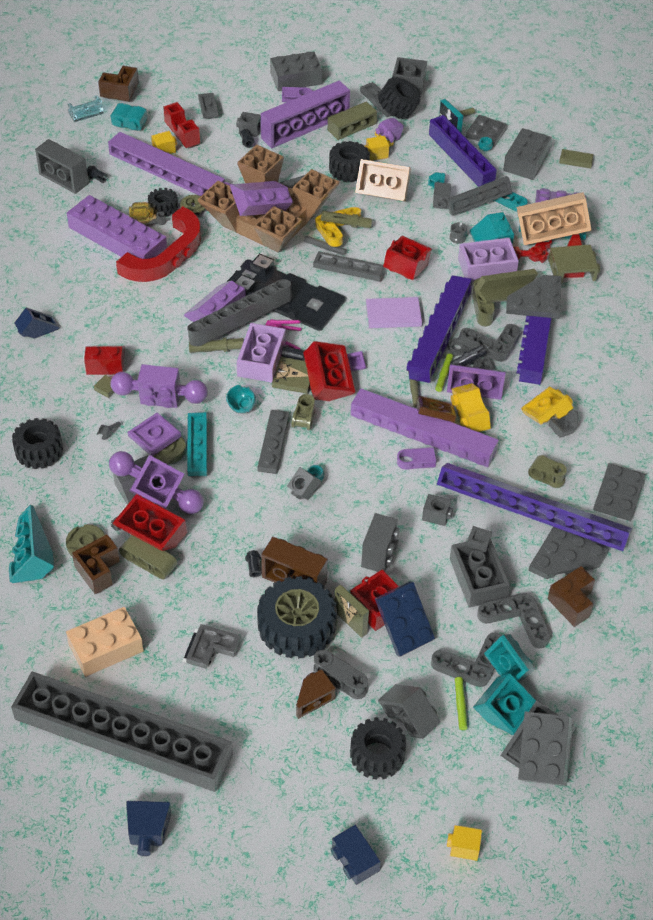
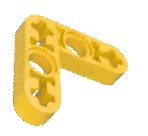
(330, 230)

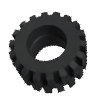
(399, 98)
(346, 159)
(39, 454)
(378, 732)

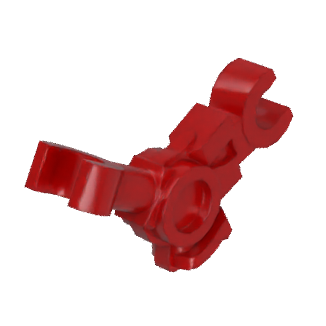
(535, 253)

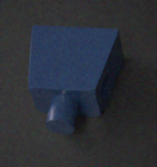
(147, 824)

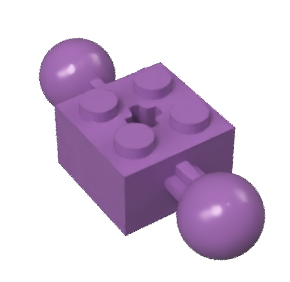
(159, 386)
(189, 501)

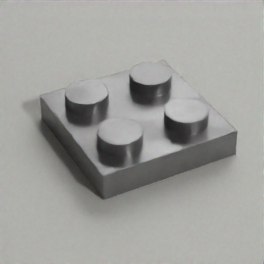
(486, 127)

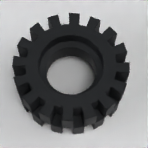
(163, 196)

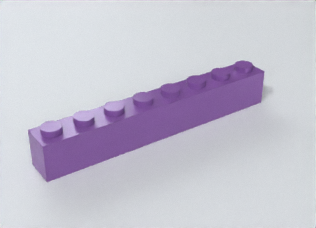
(162, 164)
(425, 429)

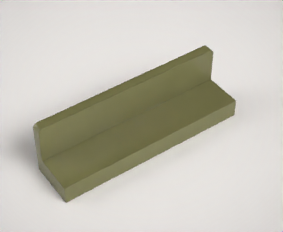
(498, 286)

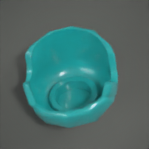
(241, 399)

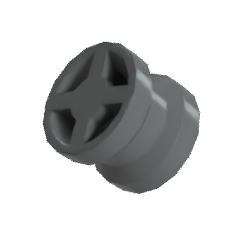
(458, 233)

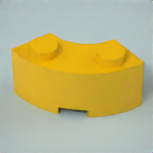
(470, 407)

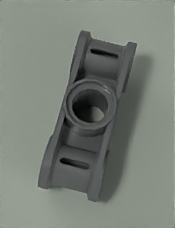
(341, 674)

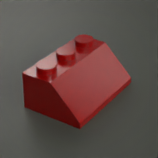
(328, 371)
(151, 523)

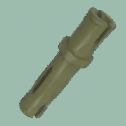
(352, 220)
(218, 345)

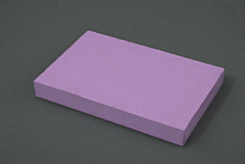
(393, 312)

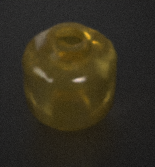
(141, 212)

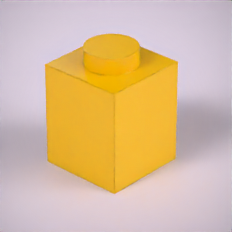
(164, 142)
(377, 147)
(464, 842)

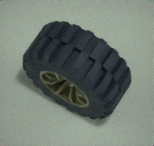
(296, 617)

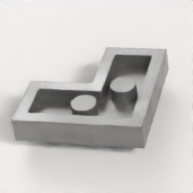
(209, 640)

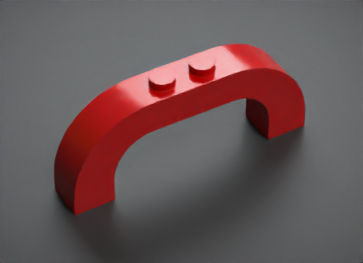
(171, 258)

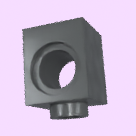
(249, 121)
(441, 193)
(311, 484)
(437, 510)

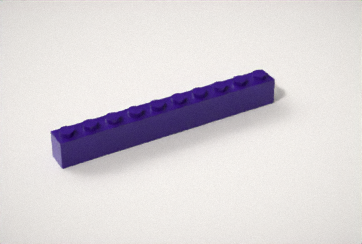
(534, 506)

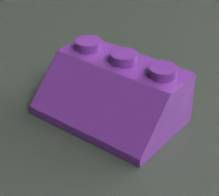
(260, 197)
(215, 300)
(487, 380)

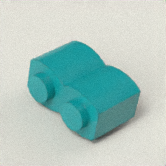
(129, 116)

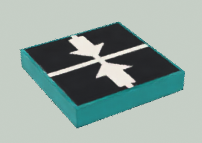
(451, 114)

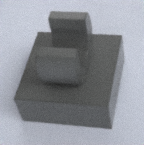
(479, 538)

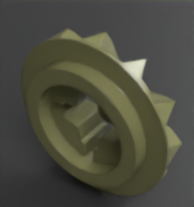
(188, 202)

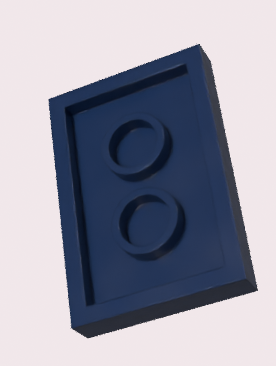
(405, 618)

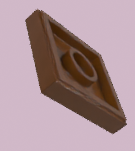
(435, 409)

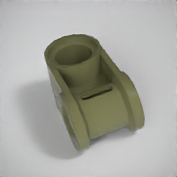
(304, 412)
(547, 470)

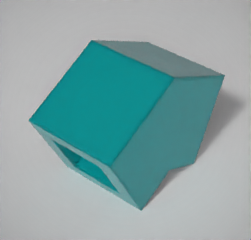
(436, 177)

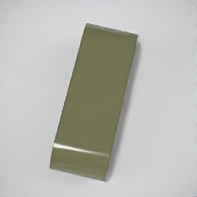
(483, 311)
(148, 557)

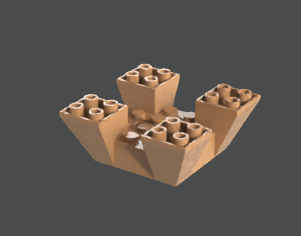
(275, 226)

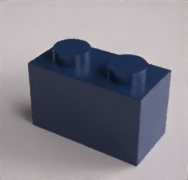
(355, 855)

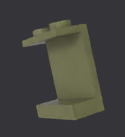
(573, 260)

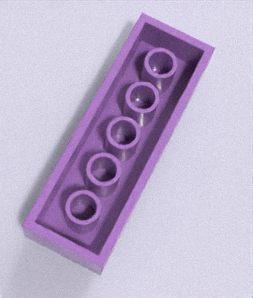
(303, 114)
(115, 229)

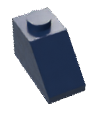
(35, 323)

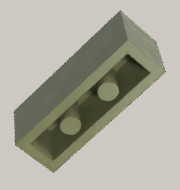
(352, 120)

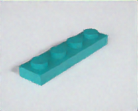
(197, 444)

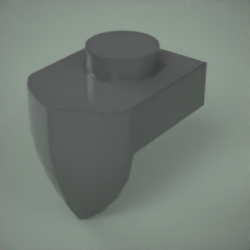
(565, 425)

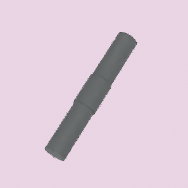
(324, 245)

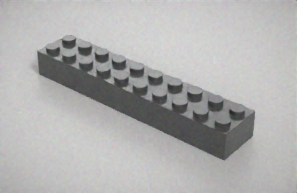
(123, 731)

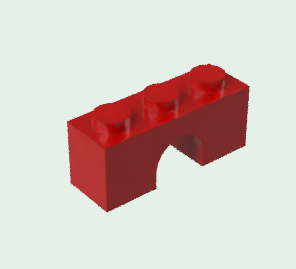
(184, 130)

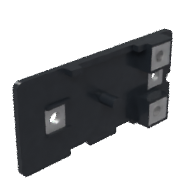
(263, 273)

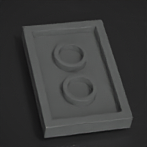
(619, 492)

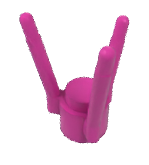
(278, 323)

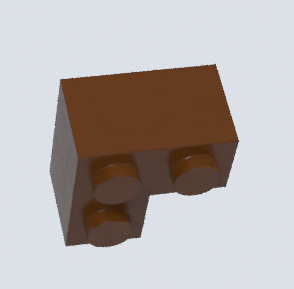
(119, 86)
(93, 563)
(571, 594)

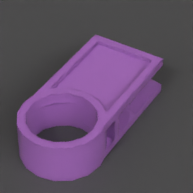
(291, 93)
(420, 458)

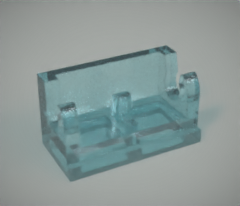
(86, 110)

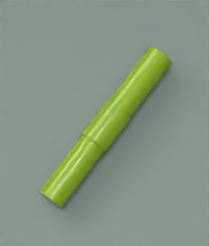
(444, 373)
(460, 703)

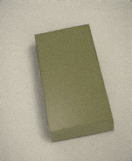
(576, 158)

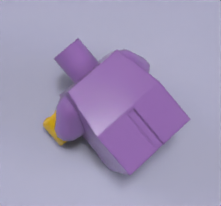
(390, 129)

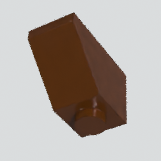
(314, 693)

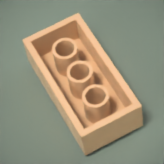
(554, 218)

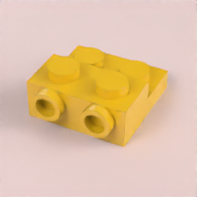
(548, 404)

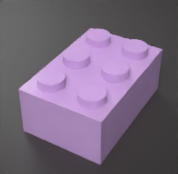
(487, 258)
(261, 352)

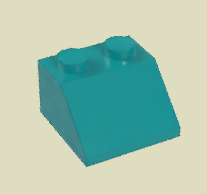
(492, 227)
(509, 658)
(505, 703)

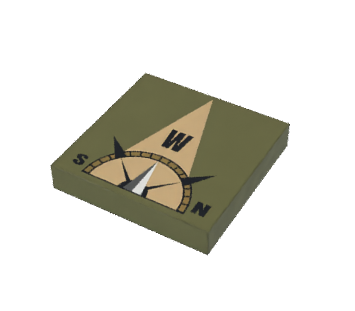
(291, 376)
(351, 611)

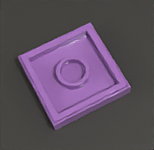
(154, 434)

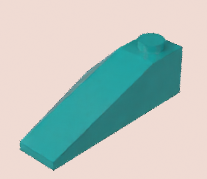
(32, 550)

